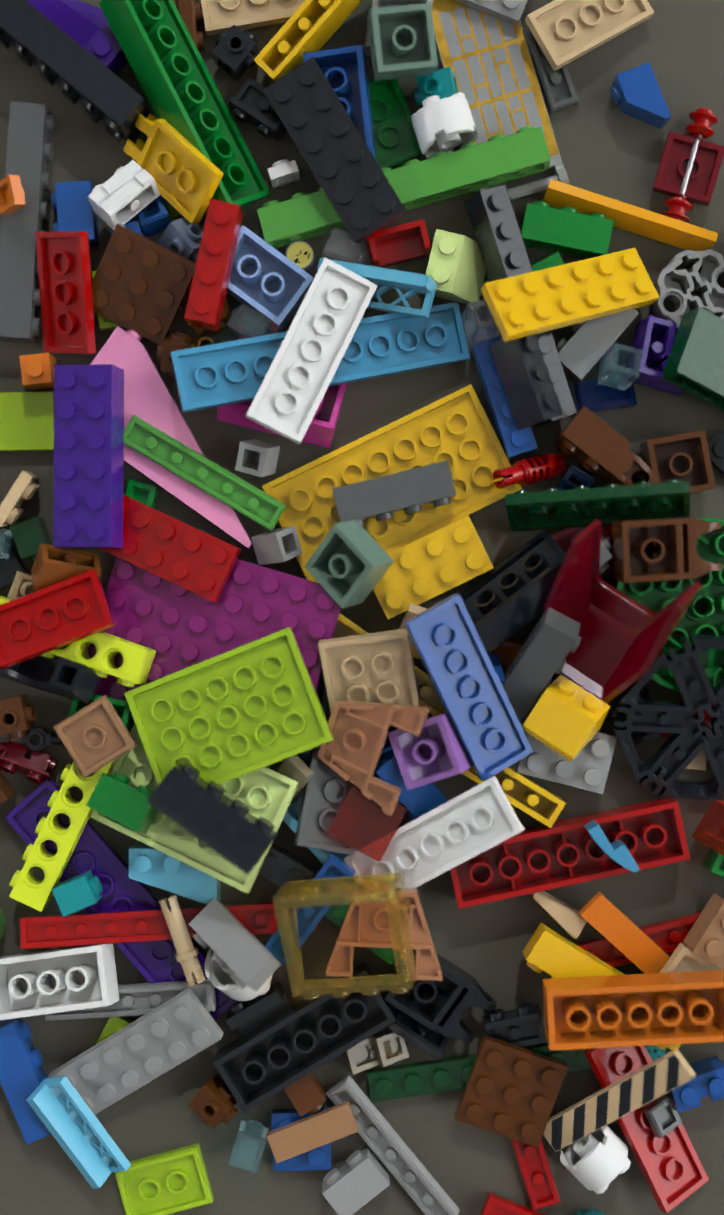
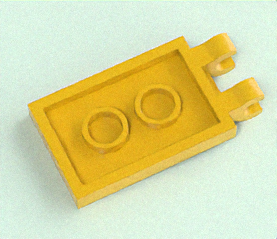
(178, 168)

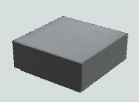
(662, 1116)

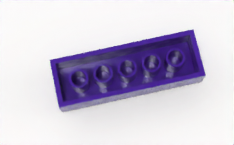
(88, 456)

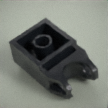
(443, 1001)

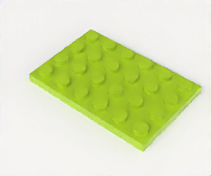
(231, 711)

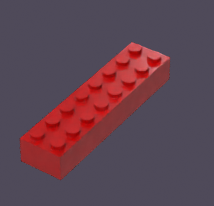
(568, 855)

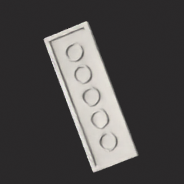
(311, 351)
(445, 836)

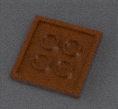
(141, 284)
(511, 1091)

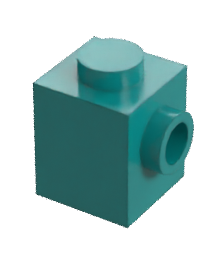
(441, 83)
(77, 892)

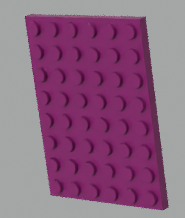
(194, 629)

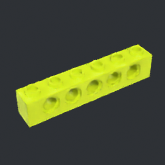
(136, 658)
(38, 892)

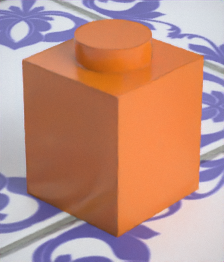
(37, 371)

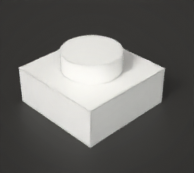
(283, 172)

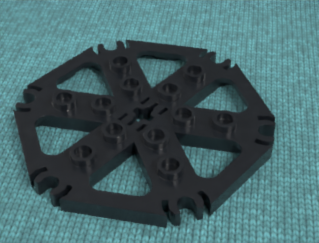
(677, 719)

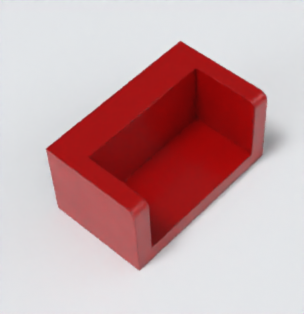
(399, 244)

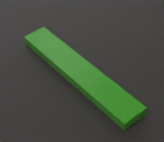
(203, 473)

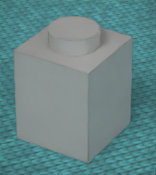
(257, 457)
(276, 545)

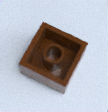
(680, 458)

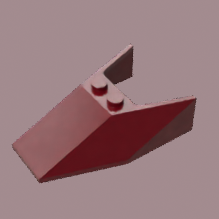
(615, 631)

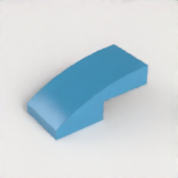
(616, 850)

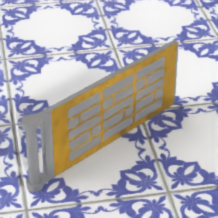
(497, 79)

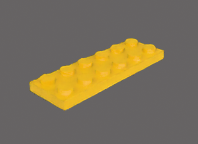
(569, 294)

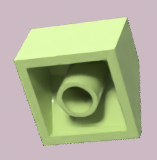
(456, 267)

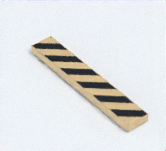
(618, 1099)

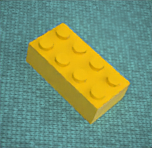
(432, 567)

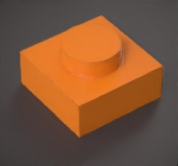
(11, 194)

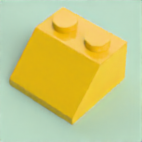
(566, 717)

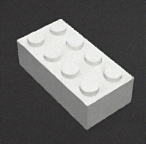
(58, 981)

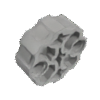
(680, 293)

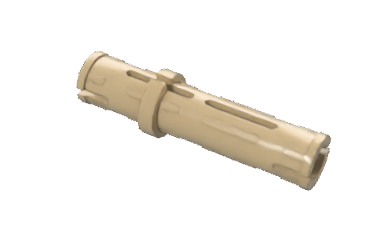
(182, 941)

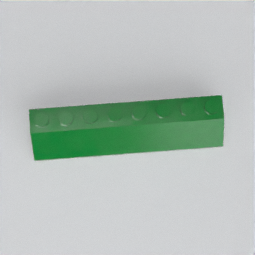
(184, 91)

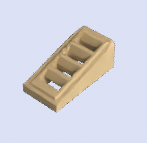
(562, 913)

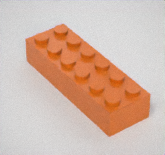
(634, 1010)

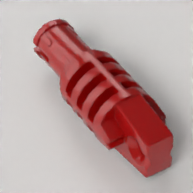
(531, 470)

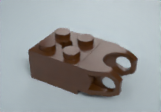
(601, 450)
(672, 549)

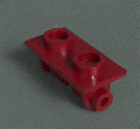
(35, 768)

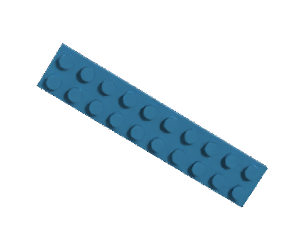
(379, 348)

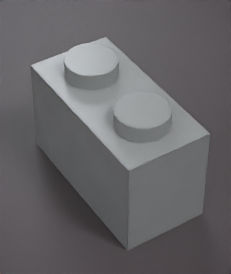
(355, 1182)

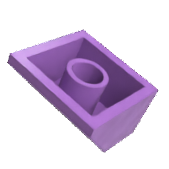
(432, 754)

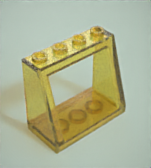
(347, 890)

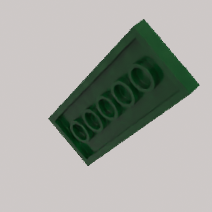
(584, 505)

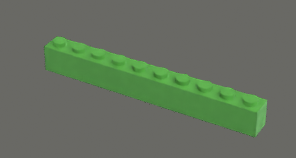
(416, 184)

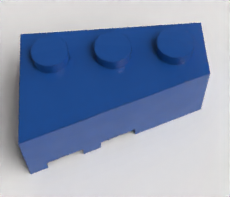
(417, 800)

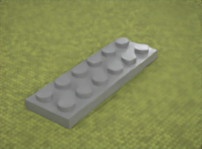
(141, 1051)

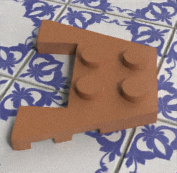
(358, 741)
(368, 927)

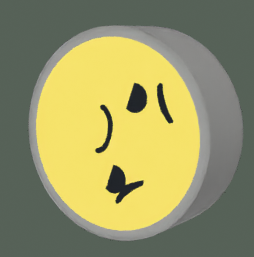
(301, 254)

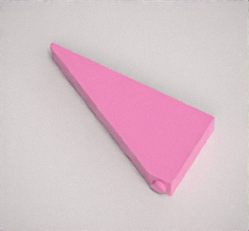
(151, 400)

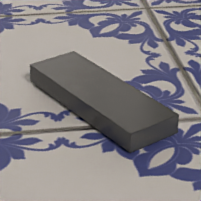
(556, 84)

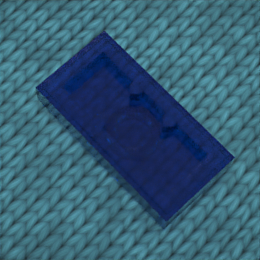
(601, 397)

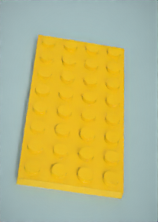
(442, 431)

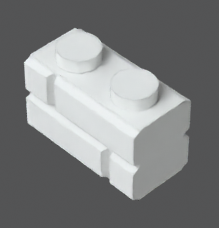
(123, 194)

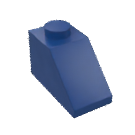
(640, 96)

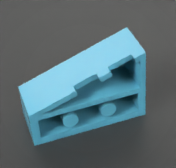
(171, 875)

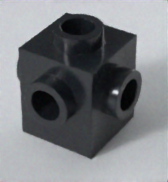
(235, 51)

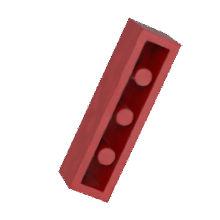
(214, 265)

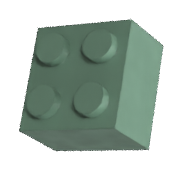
(402, 41)
(348, 563)

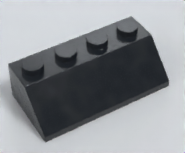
(514, 590)
(213, 816)

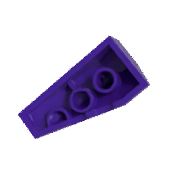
(87, 27)

